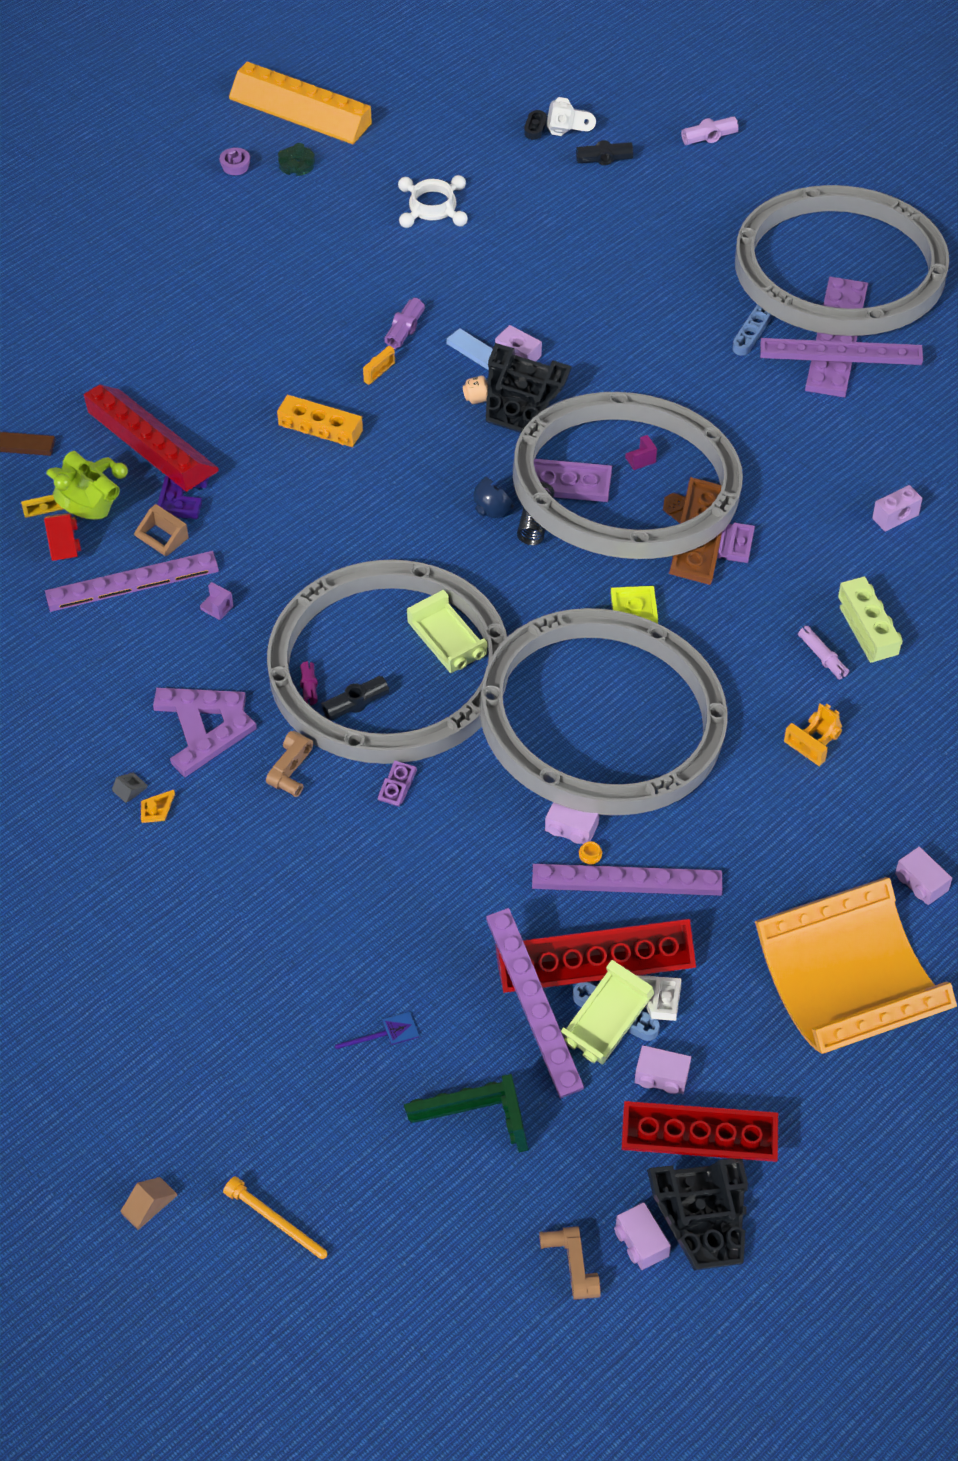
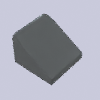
(128, 786)

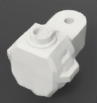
(564, 117)

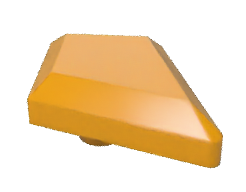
(156, 807)

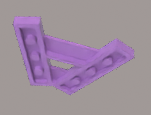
(203, 746)

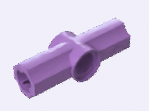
(404, 323)

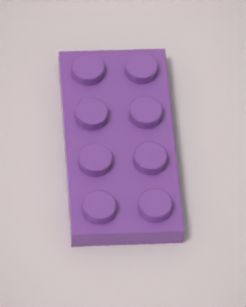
(575, 479)

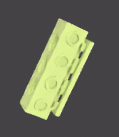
(868, 620)

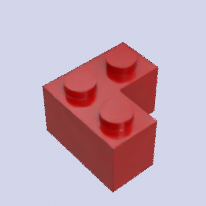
(61, 536)

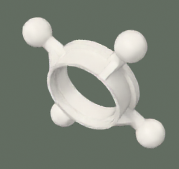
(433, 212)

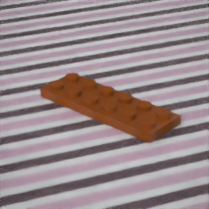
(699, 562)

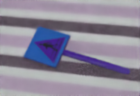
(398, 1029)

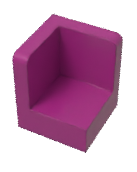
(644, 456)

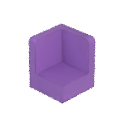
(218, 602)

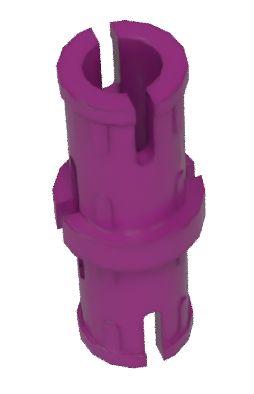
(308, 683)

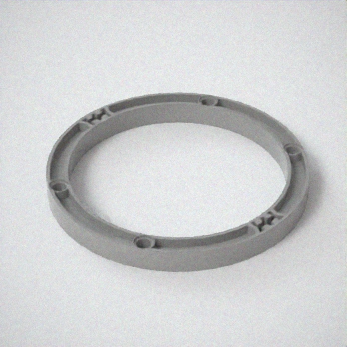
(841, 320)
(613, 540)
(356, 579)
(583, 794)

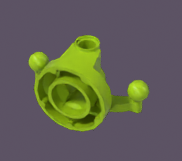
(83, 487)

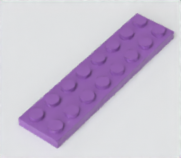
(833, 376)

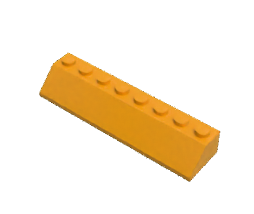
(301, 103)

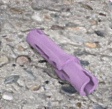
(829, 659)

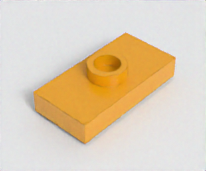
(379, 365)

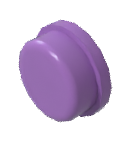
(235, 161)

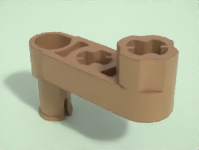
(297, 750)
(582, 1284)

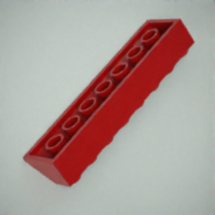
(148, 436)
(587, 954)

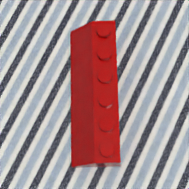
(700, 1131)

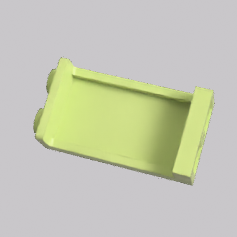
(445, 632)
(608, 1013)

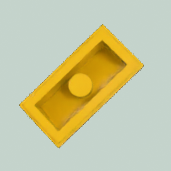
(40, 506)

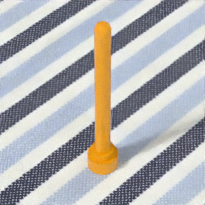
(236, 1189)

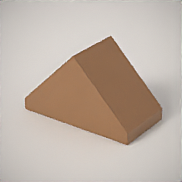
(146, 1201)

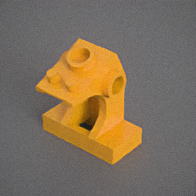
(824, 722)

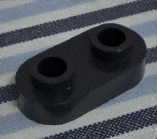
(535, 124)

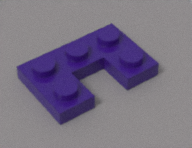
(175, 503)

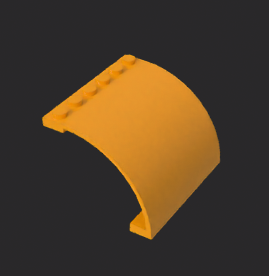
(848, 967)

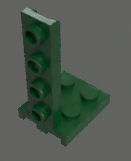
(471, 1099)

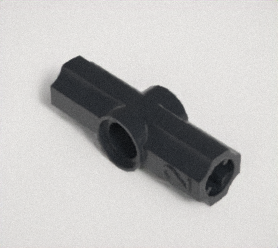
(604, 152)
(355, 698)

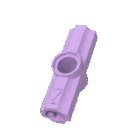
(709, 130)

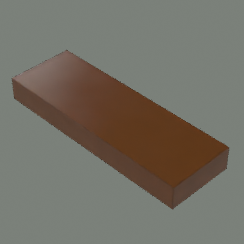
(26, 443)

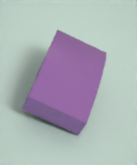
(398, 783)

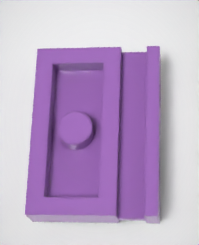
(736, 542)

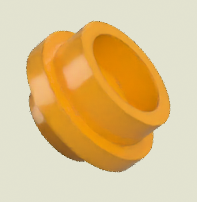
(590, 853)

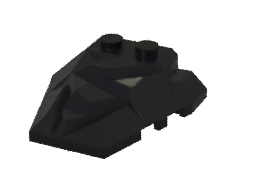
(520, 387)
(704, 1210)

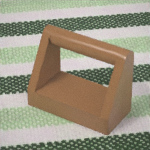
(168, 523)

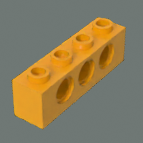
(320, 420)

